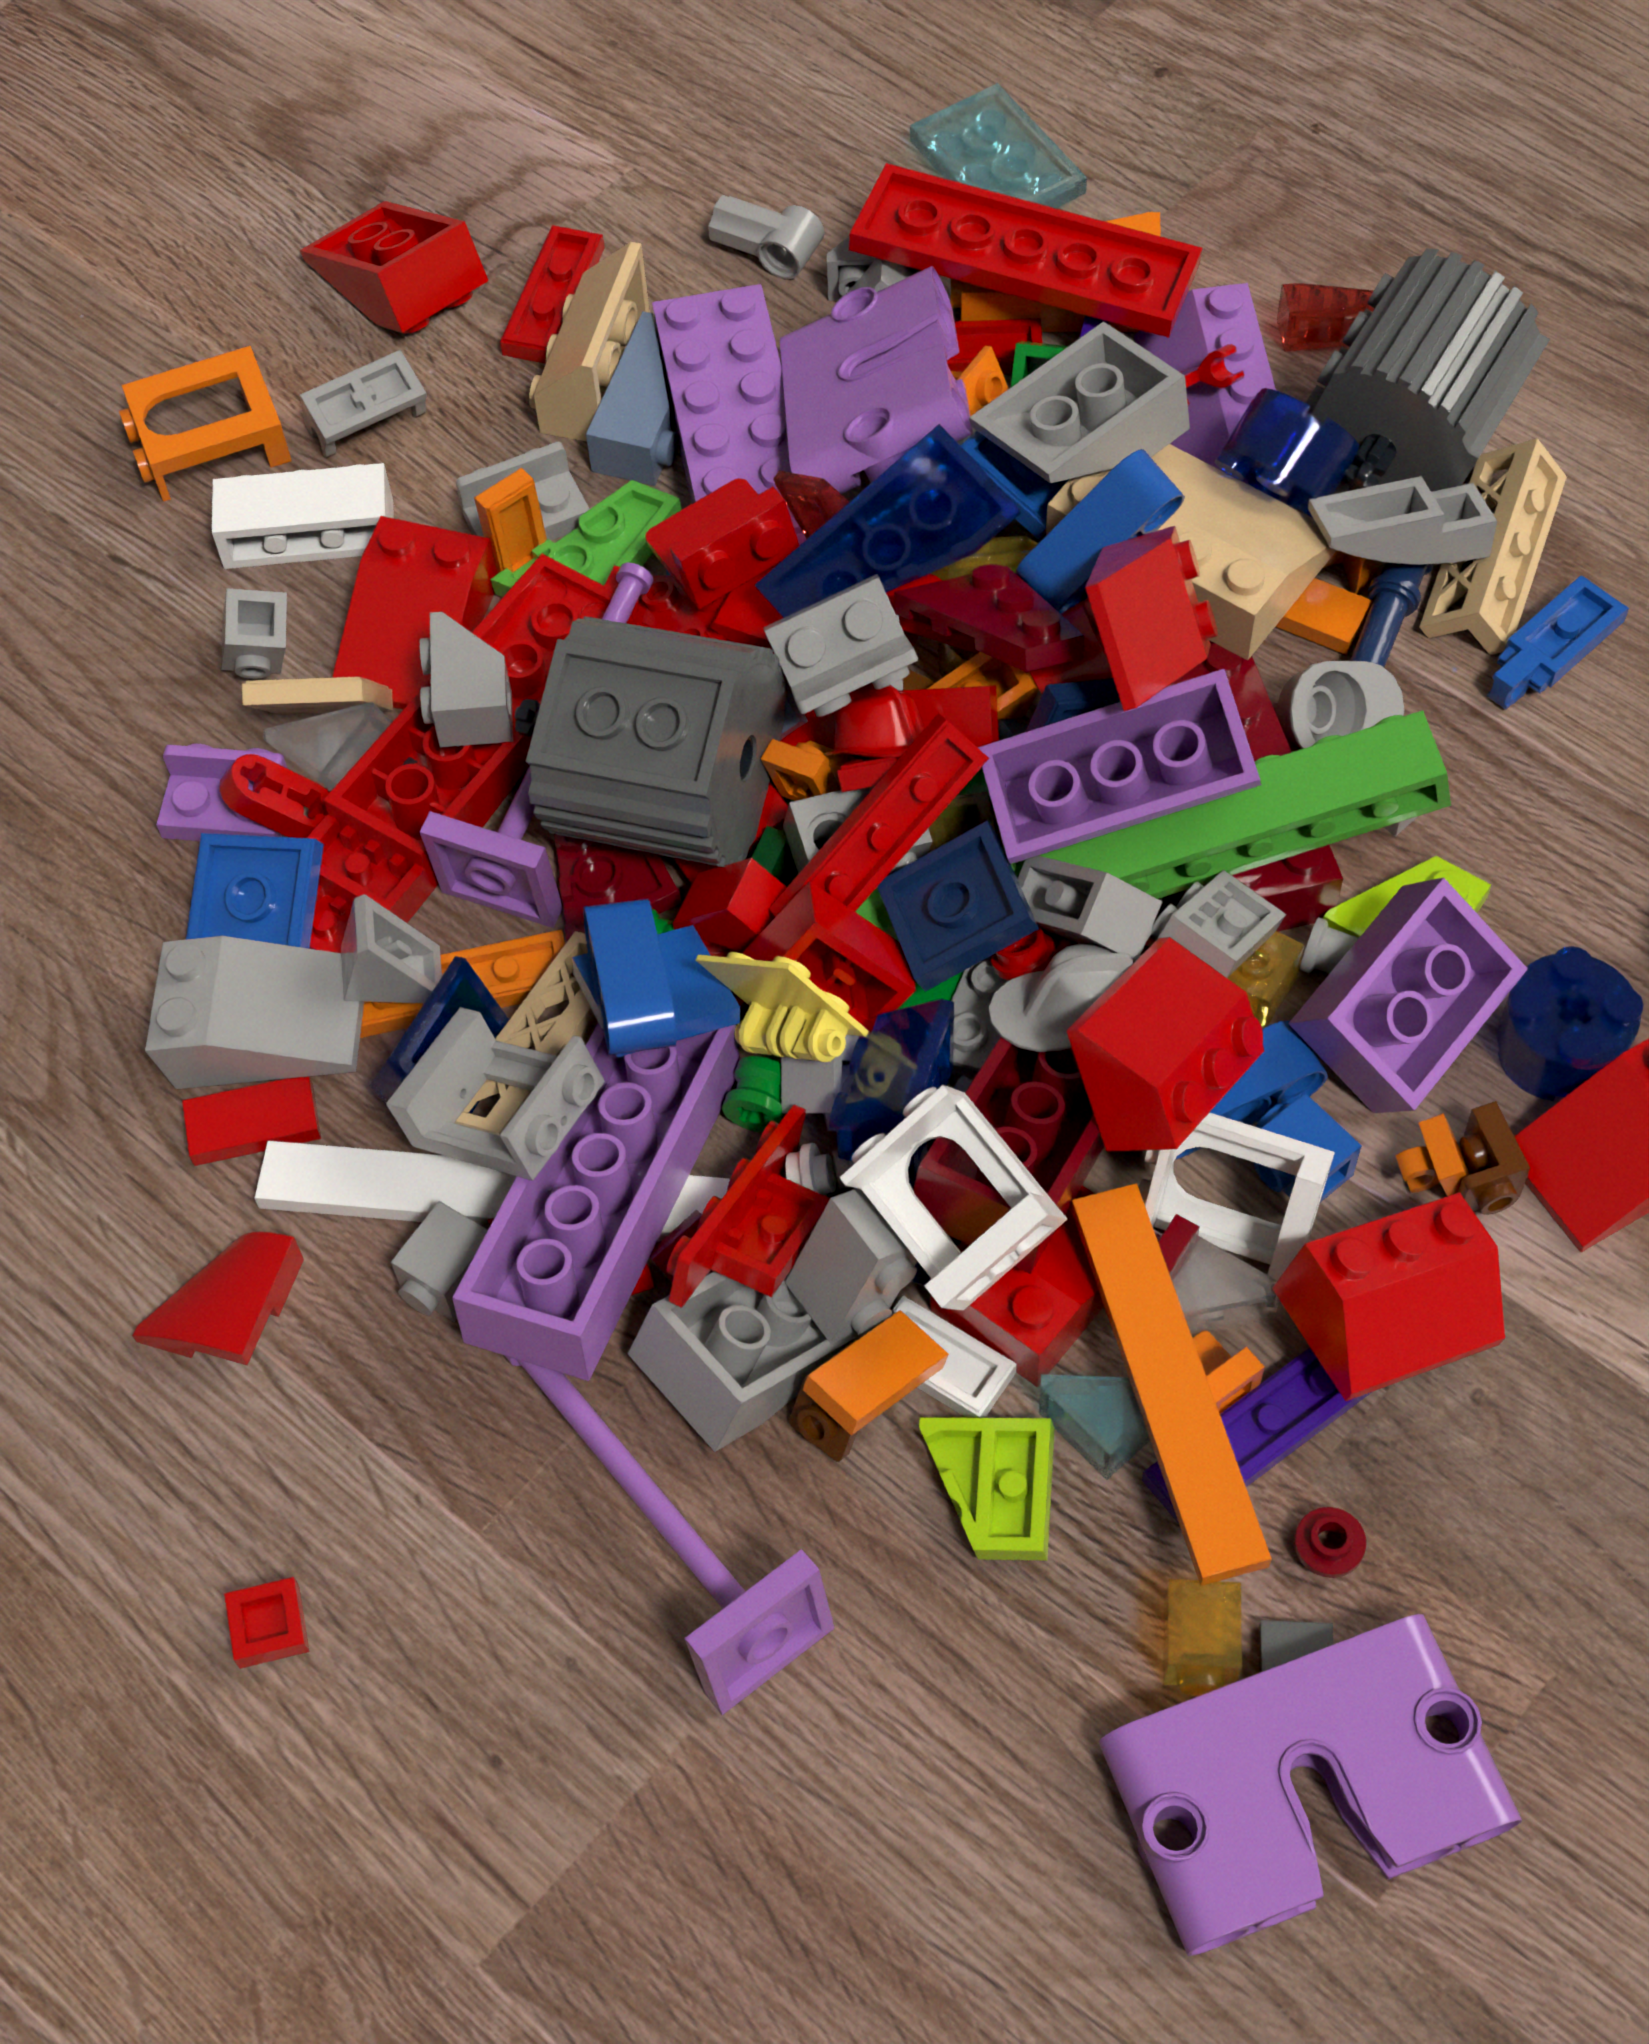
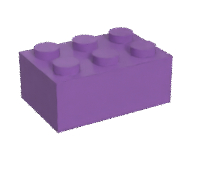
(1408, 996)

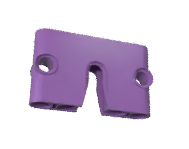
(872, 381)
(1354, 1720)

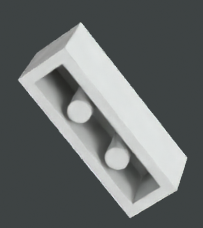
(298, 514)

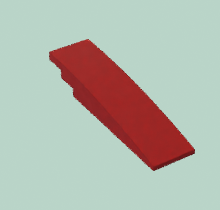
(381, 806)

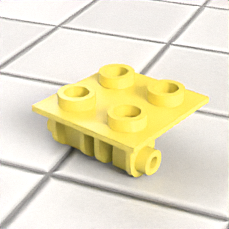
(785, 1008)

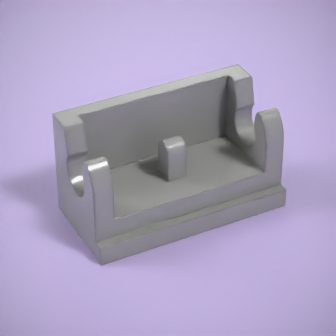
(361, 399)

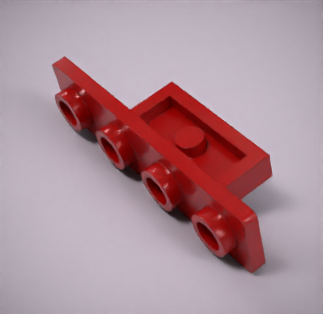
(756, 1225)

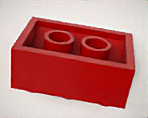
(1163, 1048)
(1397, 1295)

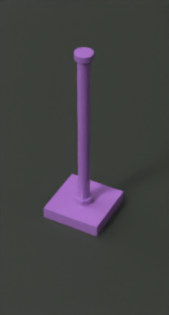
(499, 866)
(756, 1628)

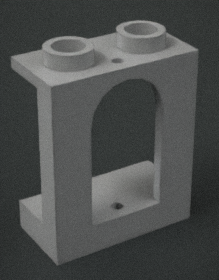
(458, 1067)

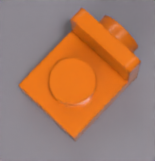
(803, 769)

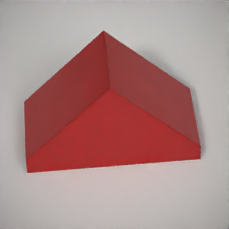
(730, 904)

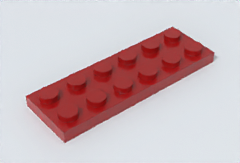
(1026, 249)

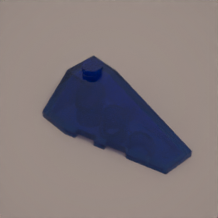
(902, 526)

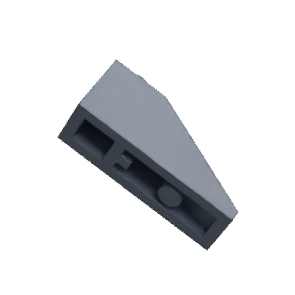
(633, 424)

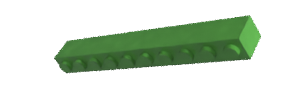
(1302, 804)

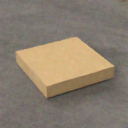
(314, 694)

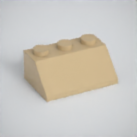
(590, 343)

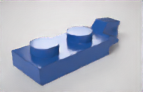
(1555, 640)

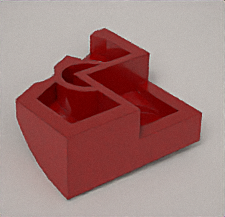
(227, 1300)

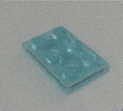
(999, 149)

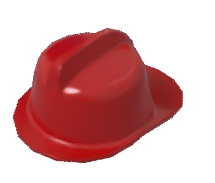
(877, 723)

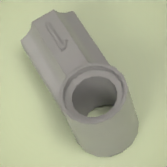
(778, 239)

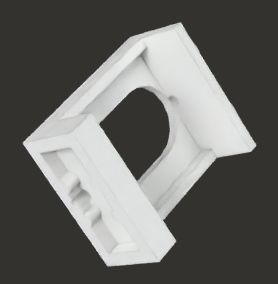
(884, 1178)
(1230, 1228)

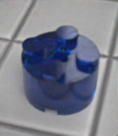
(1287, 450)
(1566, 1022)

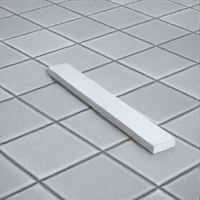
(408, 1184)

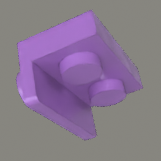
(193, 795)

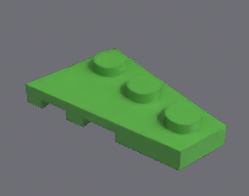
(606, 535)

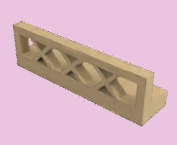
(1500, 583)
(547, 1037)

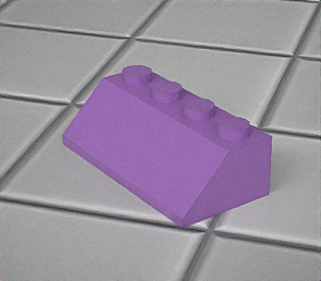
(1205, 323)
(1118, 767)

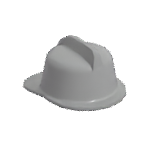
(1336, 700)
(1043, 1004)

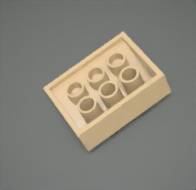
(1247, 545)

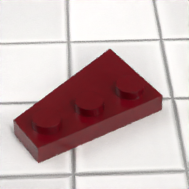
(999, 613)
(609, 874)

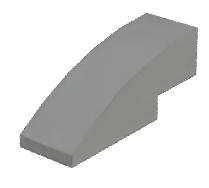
(1407, 523)

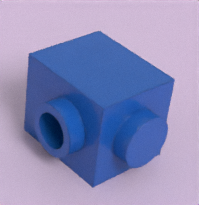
(1309, 1124)

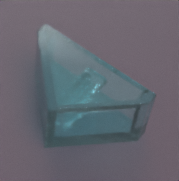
(1095, 1417)

